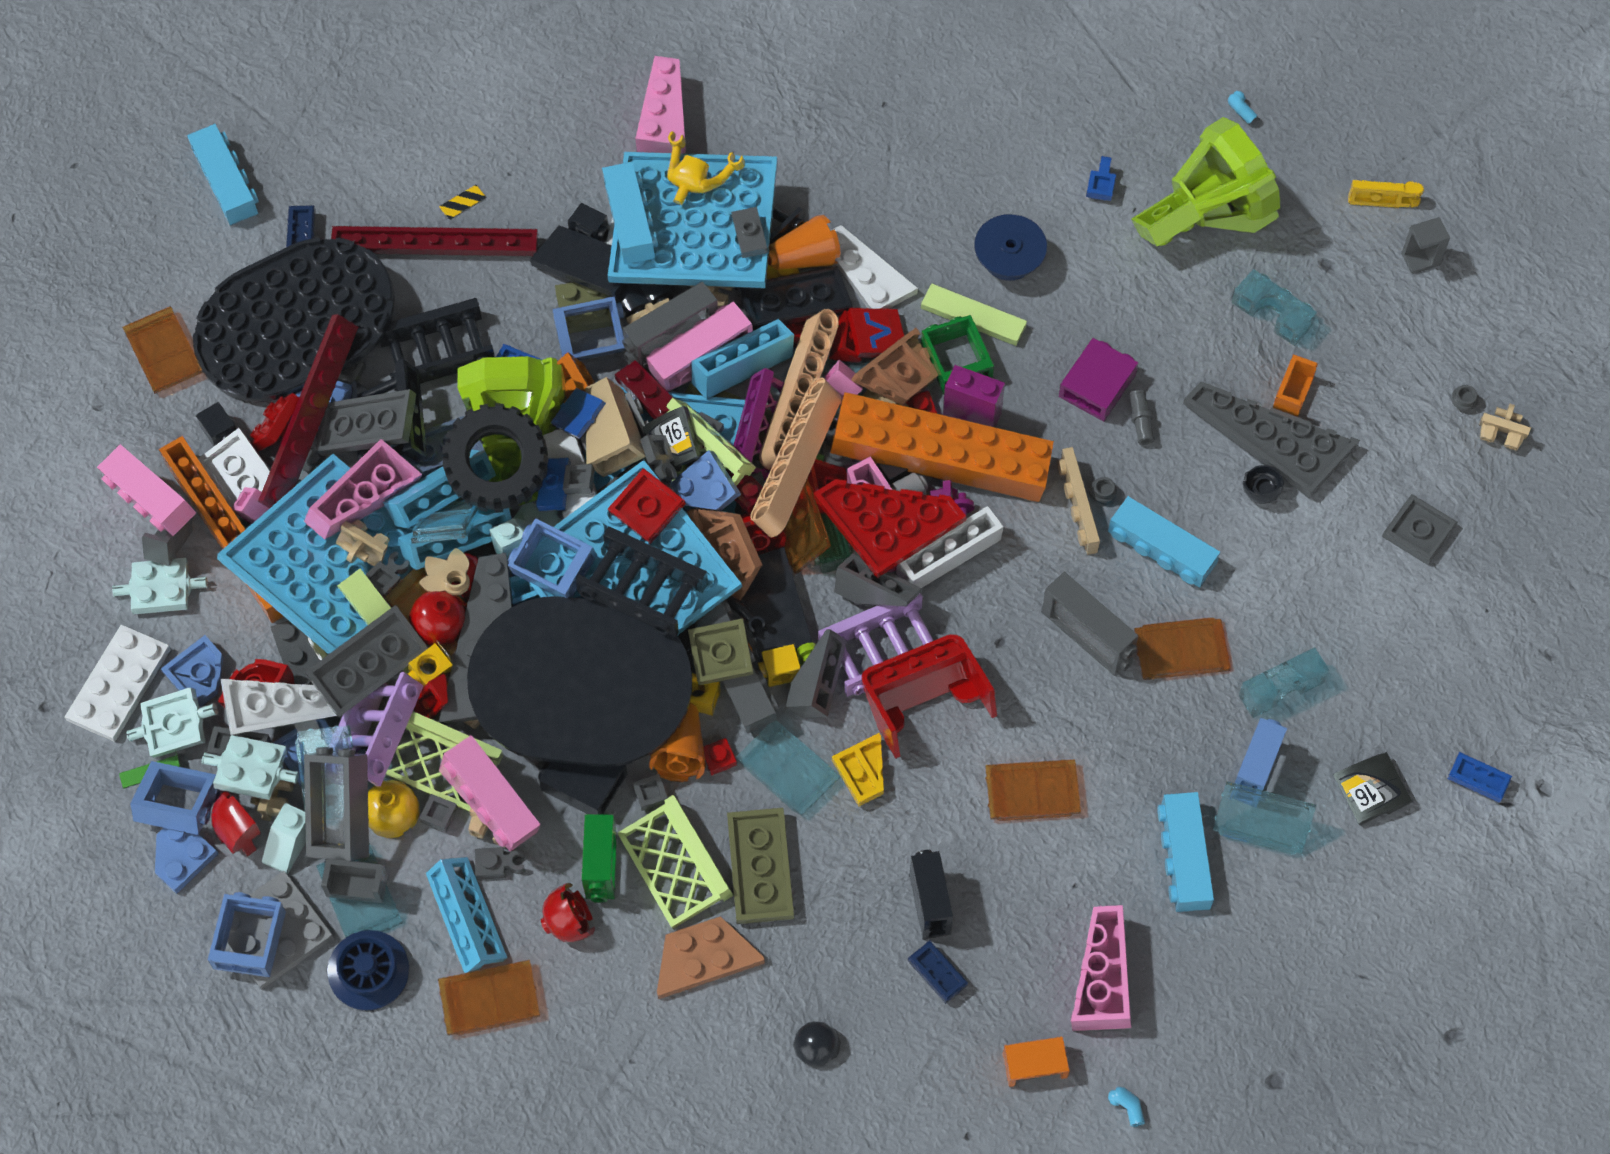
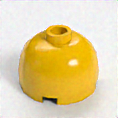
(392, 809)

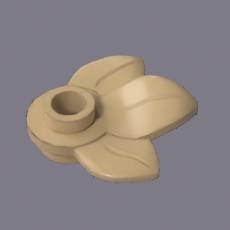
(444, 572)

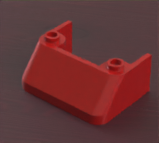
(921, 676)

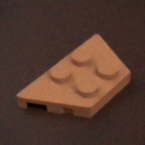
(899, 370)
(731, 541)
(703, 955)

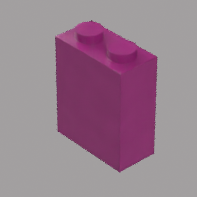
(1098, 379)
(973, 397)

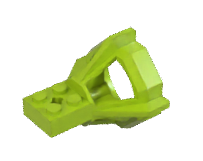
(1218, 172)
(520, 382)

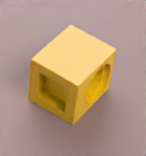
(433, 656)
(779, 665)
(707, 702)

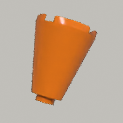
(806, 246)
(683, 752)

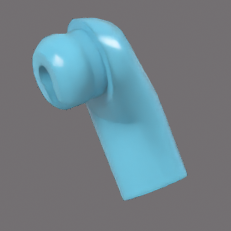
(1237, 102)
(1128, 1100)

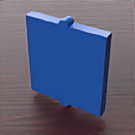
(578, 413)

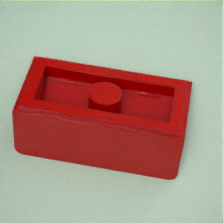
(843, 344)
(432, 697)

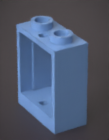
(563, 336)
(580, 564)
(1261, 754)
(149, 812)
(245, 963)

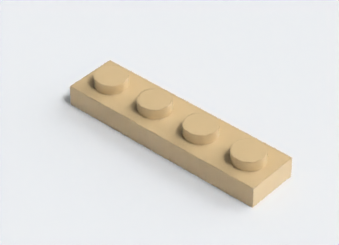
(1081, 509)

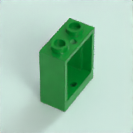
(951, 330)
(599, 857)

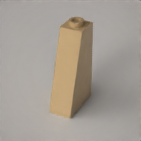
(613, 437)

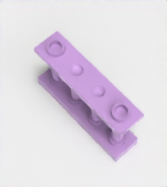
(860, 627)
(390, 727)

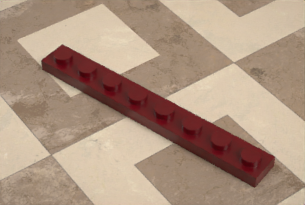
(441, 240)
(654, 401)
(309, 410)

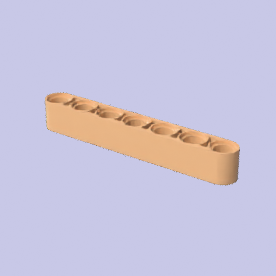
(804, 369)
(796, 457)

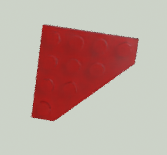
(887, 523)

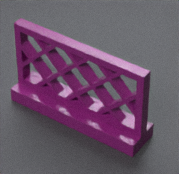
(753, 415)

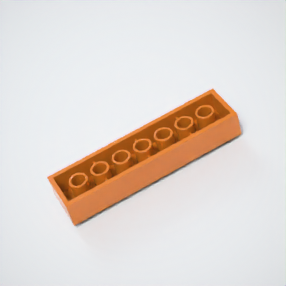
(942, 447)

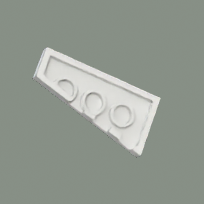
(870, 275)
(269, 705)

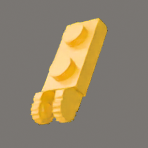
(1385, 194)

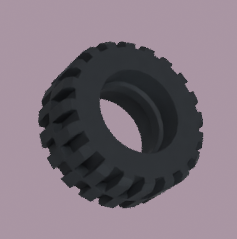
(488, 422)

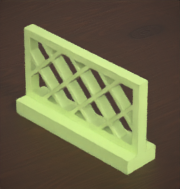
(713, 441)
(441, 735)
(697, 852)

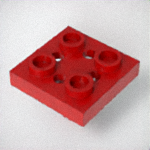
(275, 423)

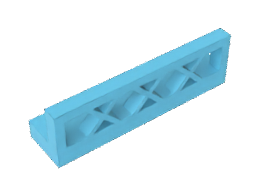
(459, 914)

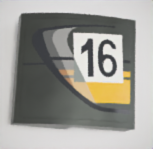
(679, 433)
(1373, 788)

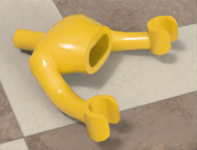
(691, 172)

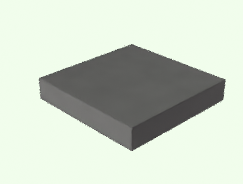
(1419, 529)

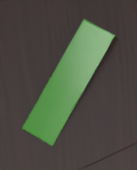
(136, 775)

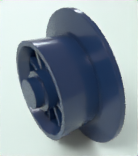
(1010, 246)
(368, 970)

